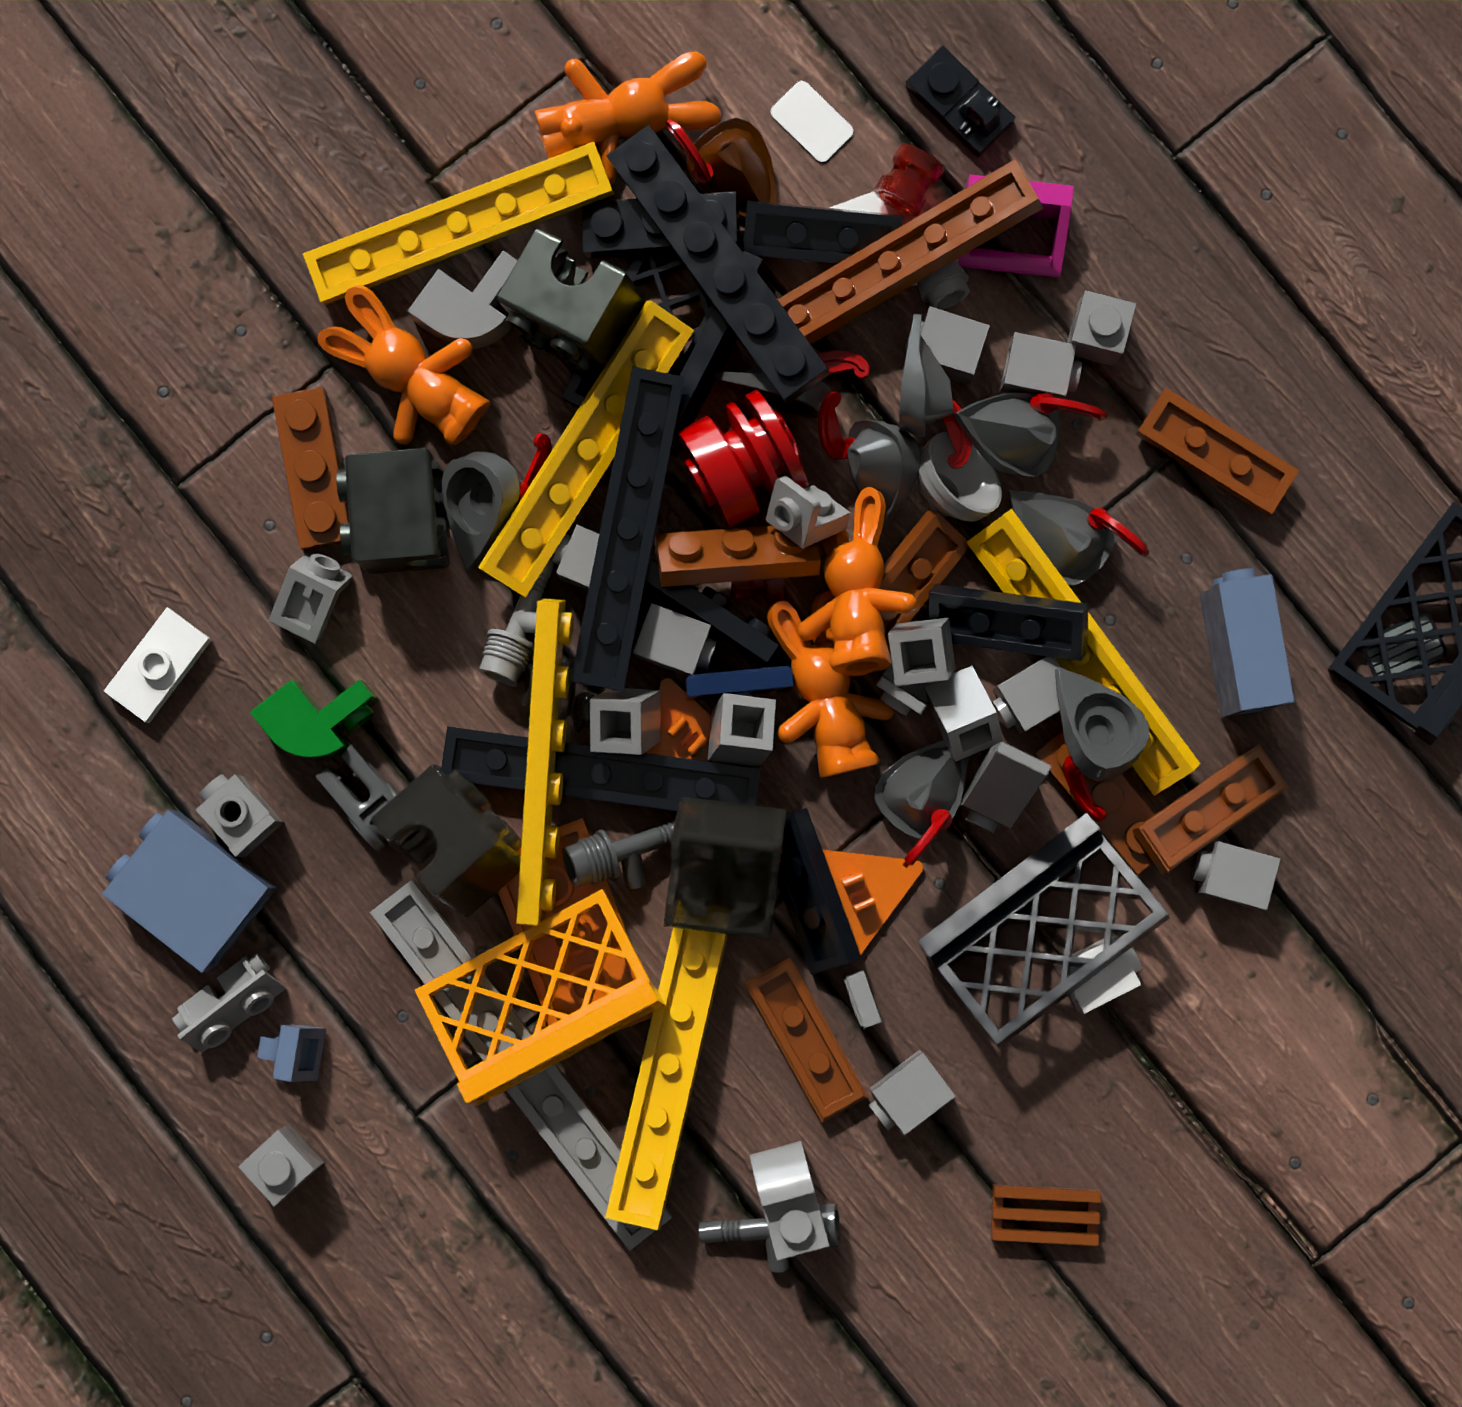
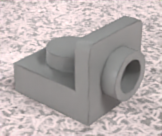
(805, 513)
(309, 596)

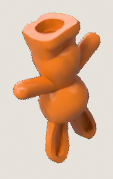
(624, 110)
(400, 365)
(853, 577)
(832, 710)

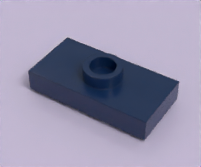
(739, 682)

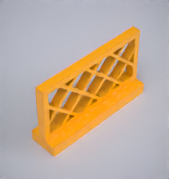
(558, 1040)

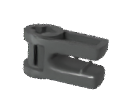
(360, 813)

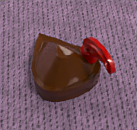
(729, 160)

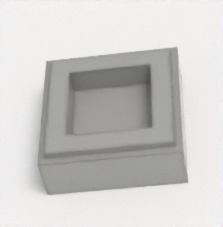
(861, 999)

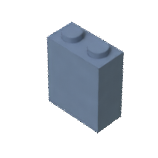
(1246, 643)
(187, 889)

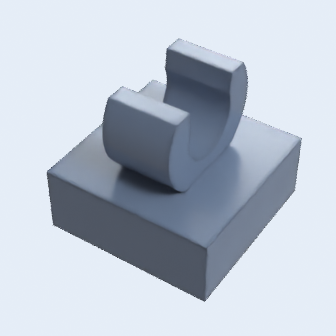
(295, 1052)

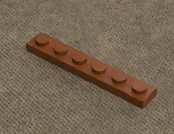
(912, 252)

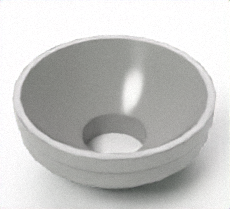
(961, 492)

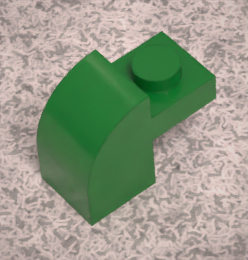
(304, 729)

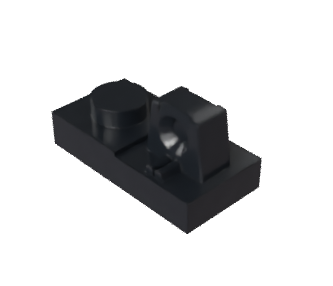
(960, 101)

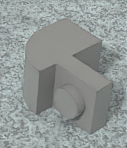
(454, 312)
(789, 1200)

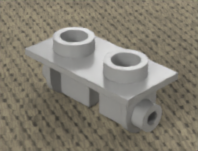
(209, 1020)

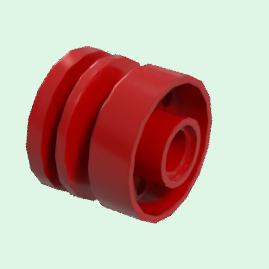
(737, 462)

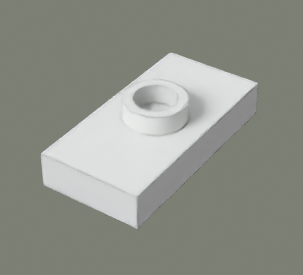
(157, 665)

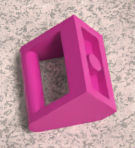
(1056, 205)

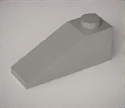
(1002, 787)

